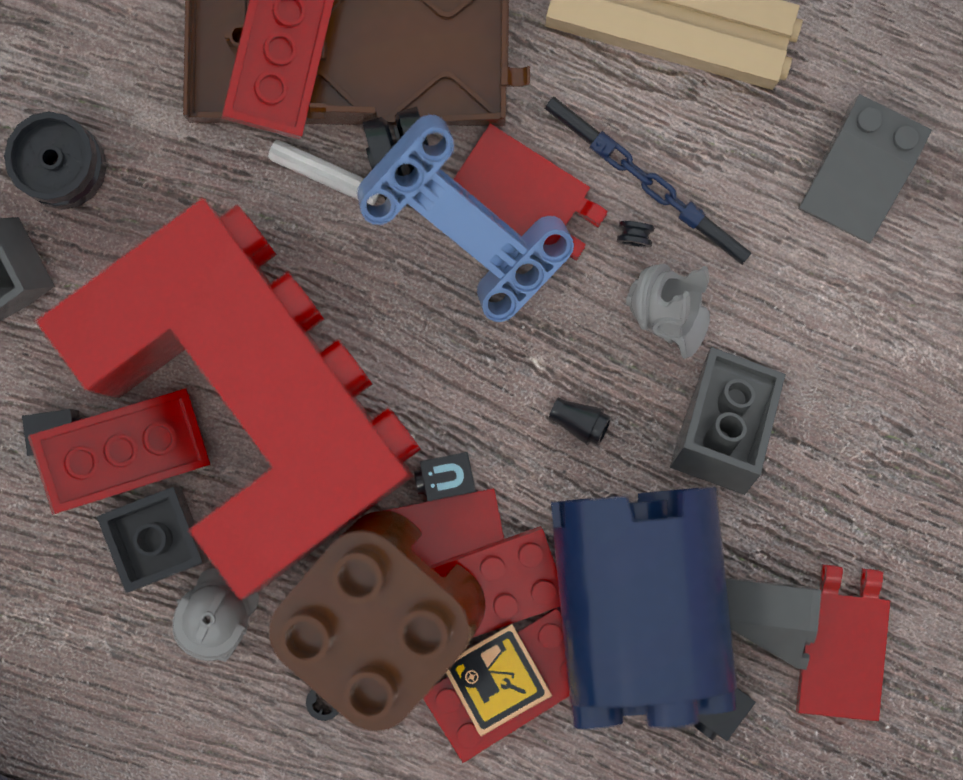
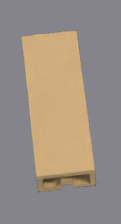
(716, 36)

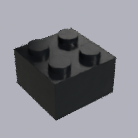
(152, 538)

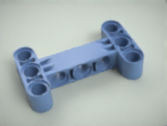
(465, 219)

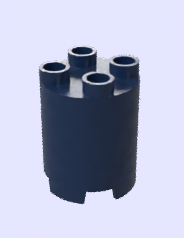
(644, 608)

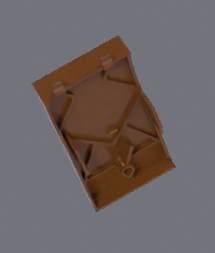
(373, 61)

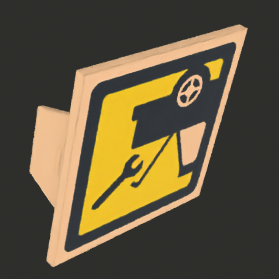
(497, 680)

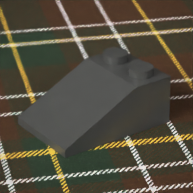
(864, 168)
(21, 269)
(728, 422)

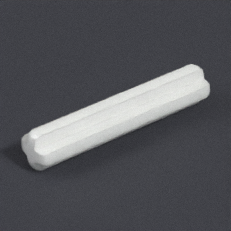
(317, 169)

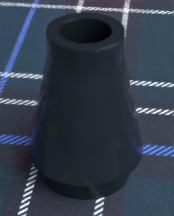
(581, 420)

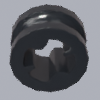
(635, 234)
(311, 698)

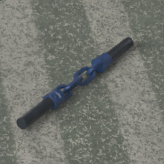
(689, 213)

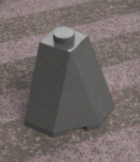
(775, 616)

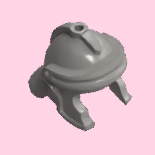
(671, 306)
(227, 613)

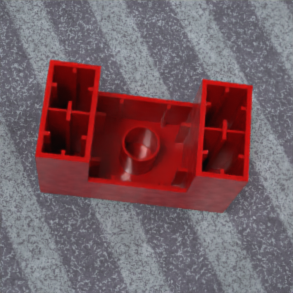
(204, 293)

